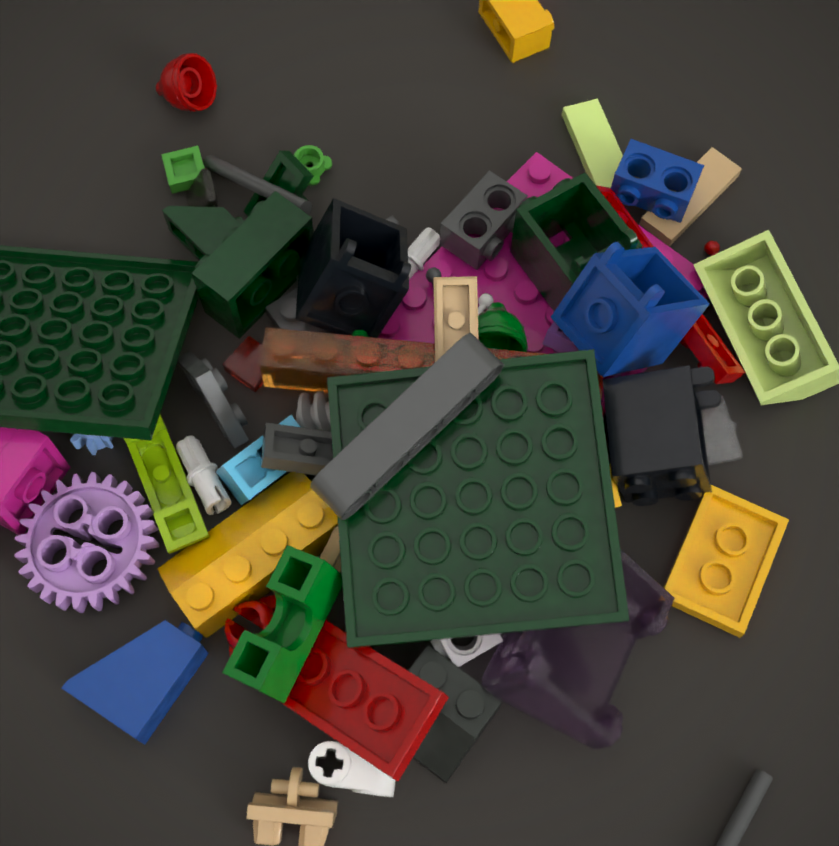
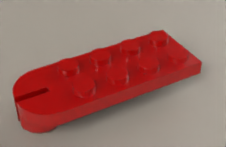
(355, 694)

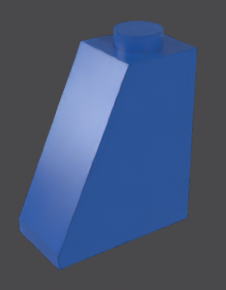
(141, 678)

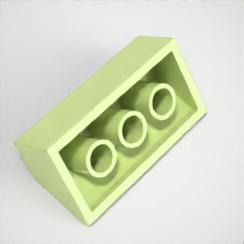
(768, 321)

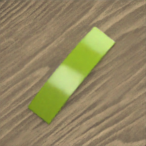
(168, 489)

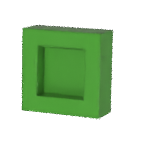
(182, 167)

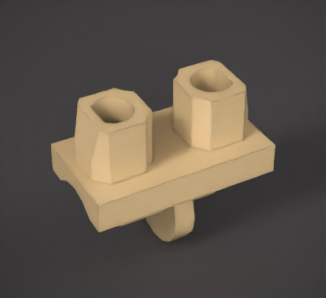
(273, 810)

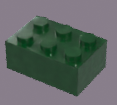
(253, 264)

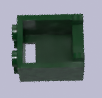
(587, 221)

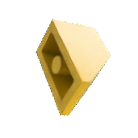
(518, 26)

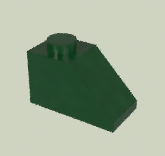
(200, 227)

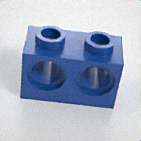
(657, 174)

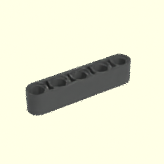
(406, 426)

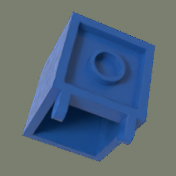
(629, 309)

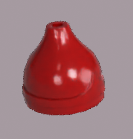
(188, 83)

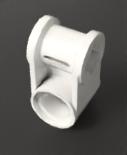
(355, 774)

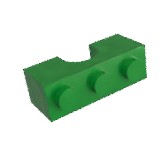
(304, 596)

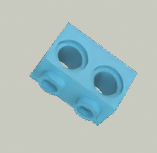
(244, 471)

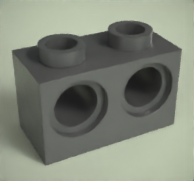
(476, 216)

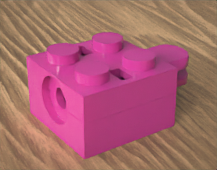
(26, 468)

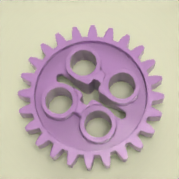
(72, 577)

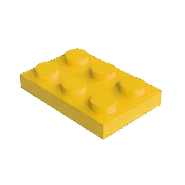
(725, 560)

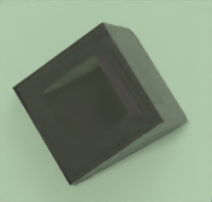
(202, 191)

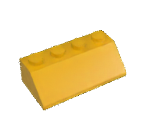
(245, 550)

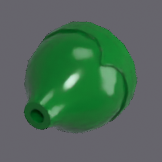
(501, 329)

